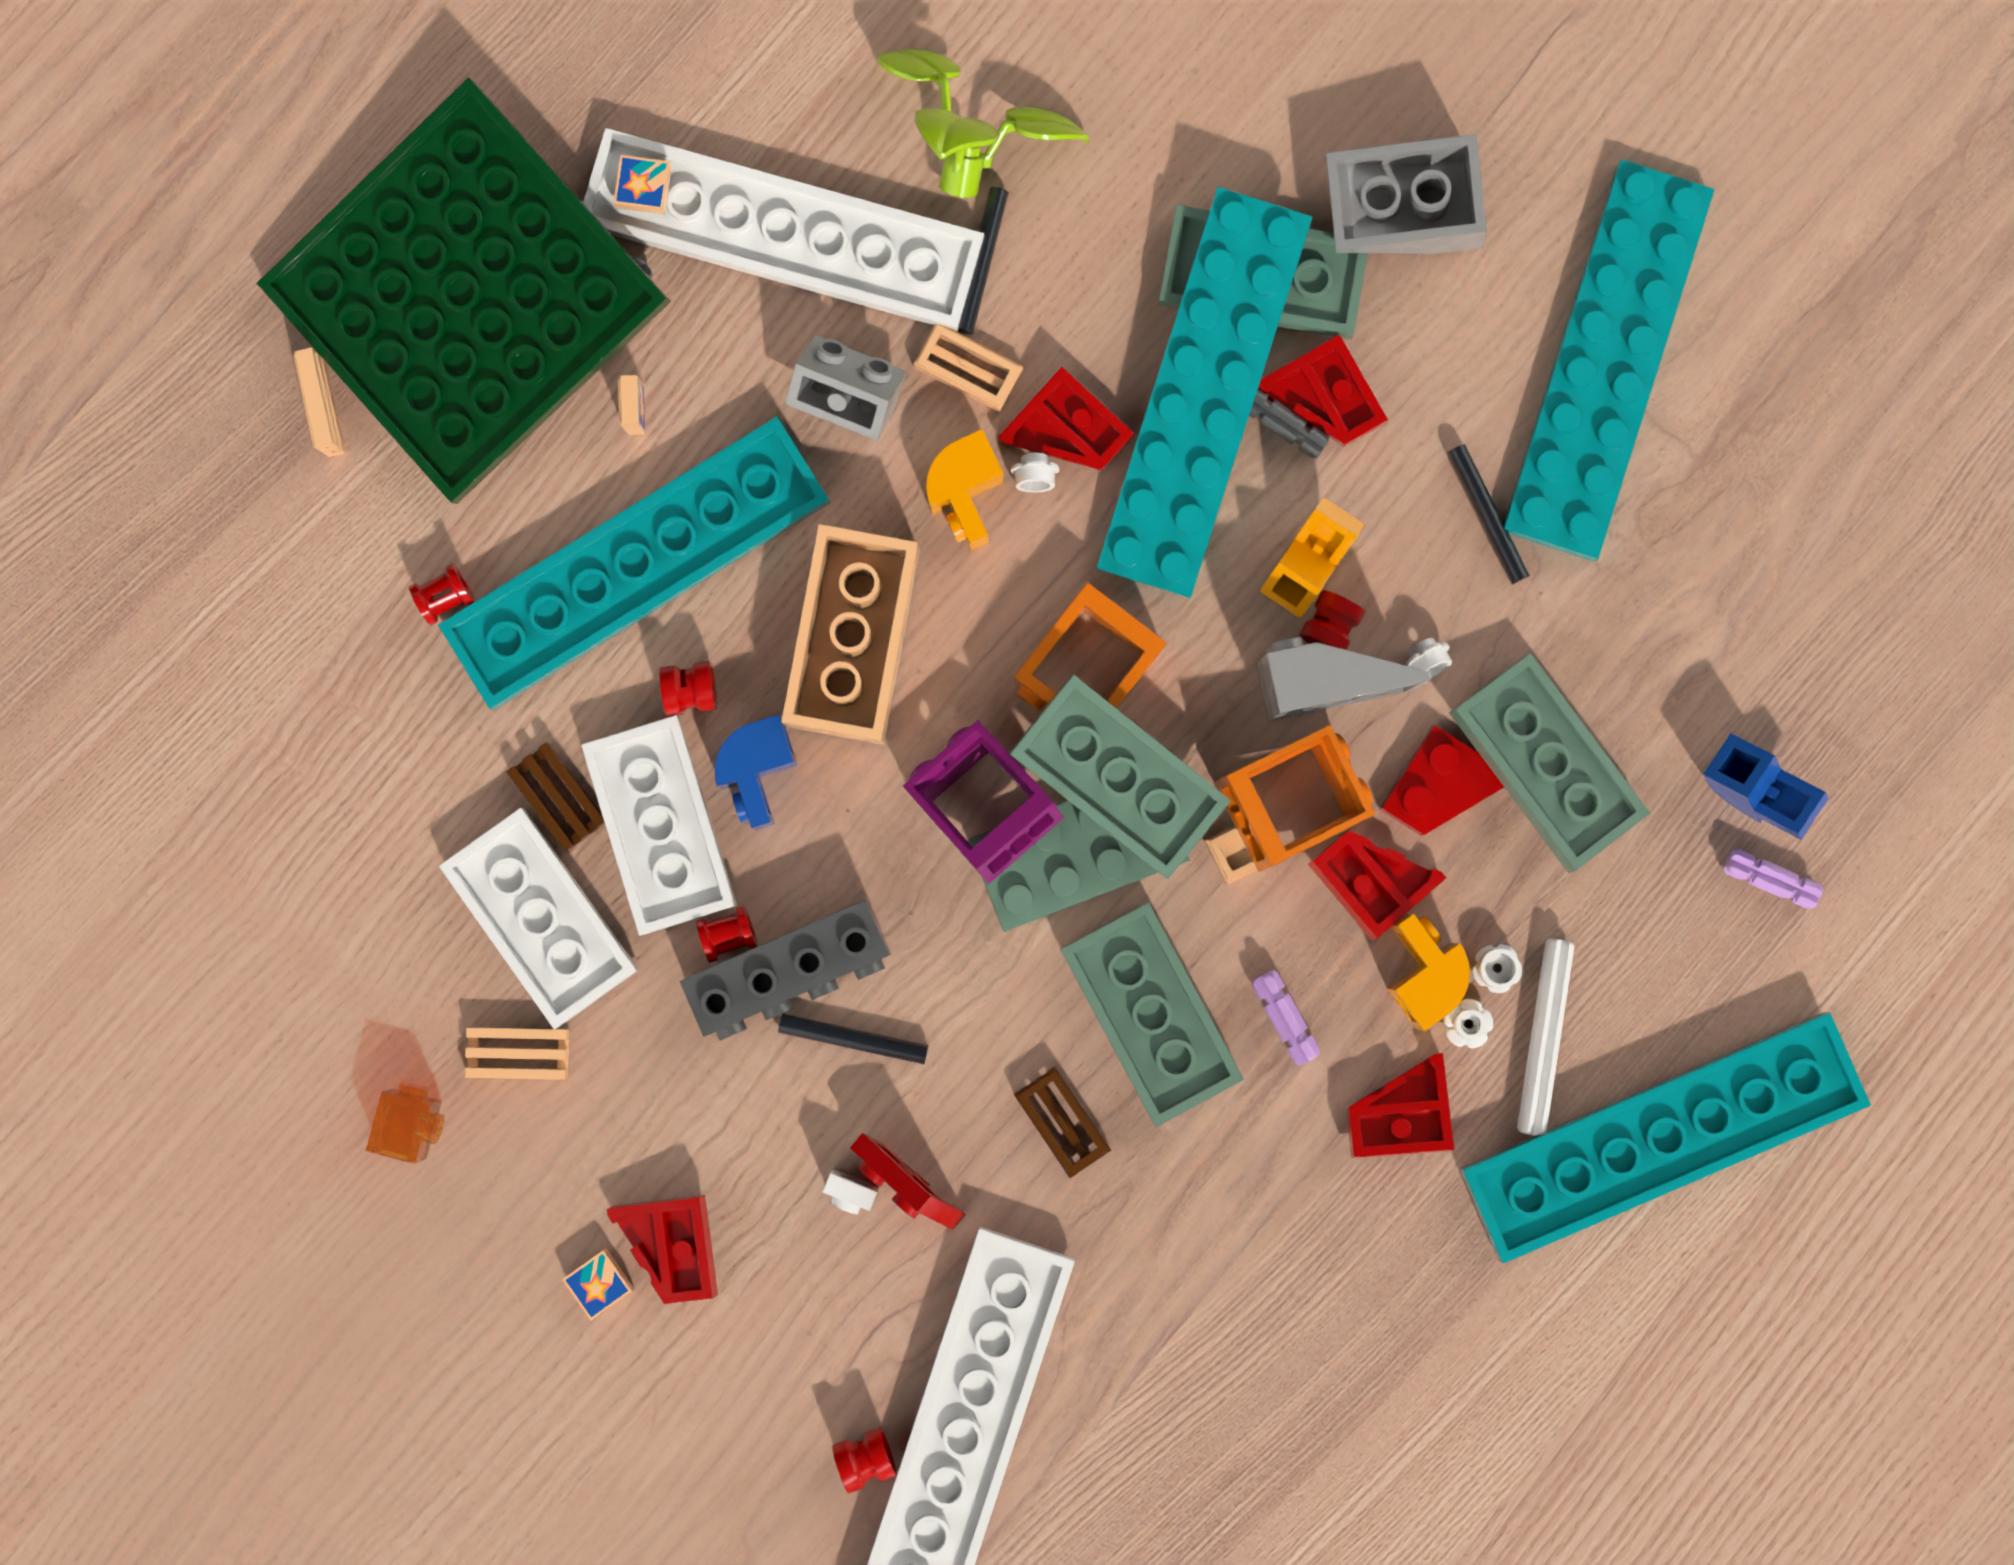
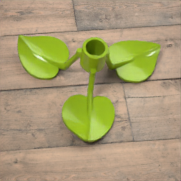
(961, 138)

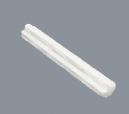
(1545, 1037)

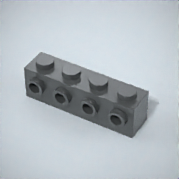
(785, 969)

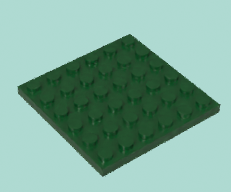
(463, 291)

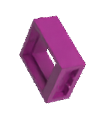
(1011, 836)

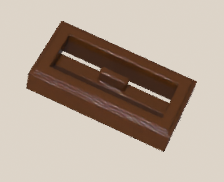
(531, 763)
(1086, 1158)

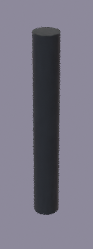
(990, 227)
(1488, 514)
(853, 1039)

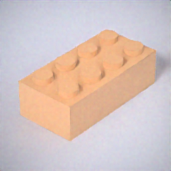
(851, 634)

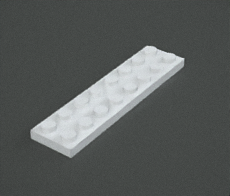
(793, 233)
(973, 1403)

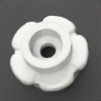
(1034, 473)
(1429, 657)
(1510, 968)
(1471, 1037)

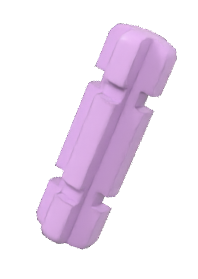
(1773, 878)
(1285, 1017)

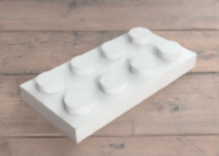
(658, 825)
(538, 918)

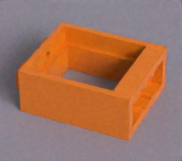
(1114, 620)
(1253, 820)

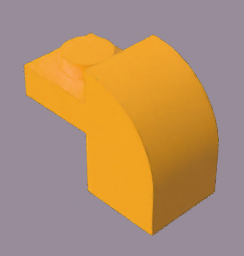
(955, 477)
(1312, 557)
(1438, 981)

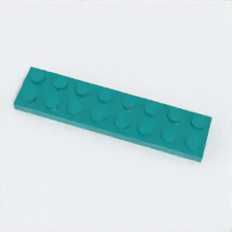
(1607, 360)
(1204, 392)
(634, 564)
(1665, 1137)

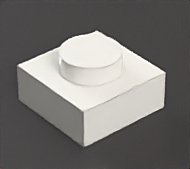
(850, 1192)

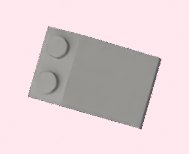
(1408, 197)
(1323, 677)

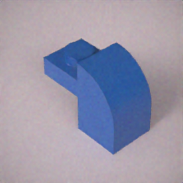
(748, 755)
(1761, 789)

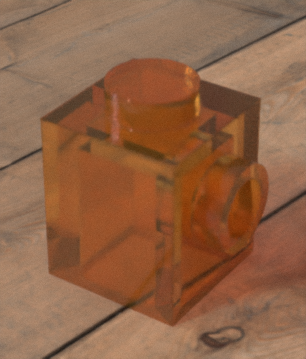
(406, 1123)

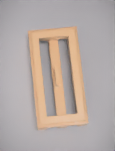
(971, 390)
(319, 402)
(474, 1052)

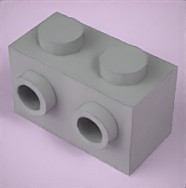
(845, 387)

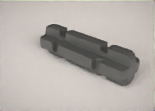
(1288, 425)

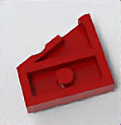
(1327, 392)
(1068, 425)
(1439, 783)
(1372, 881)
(1404, 1115)
(912, 1190)
(672, 1245)

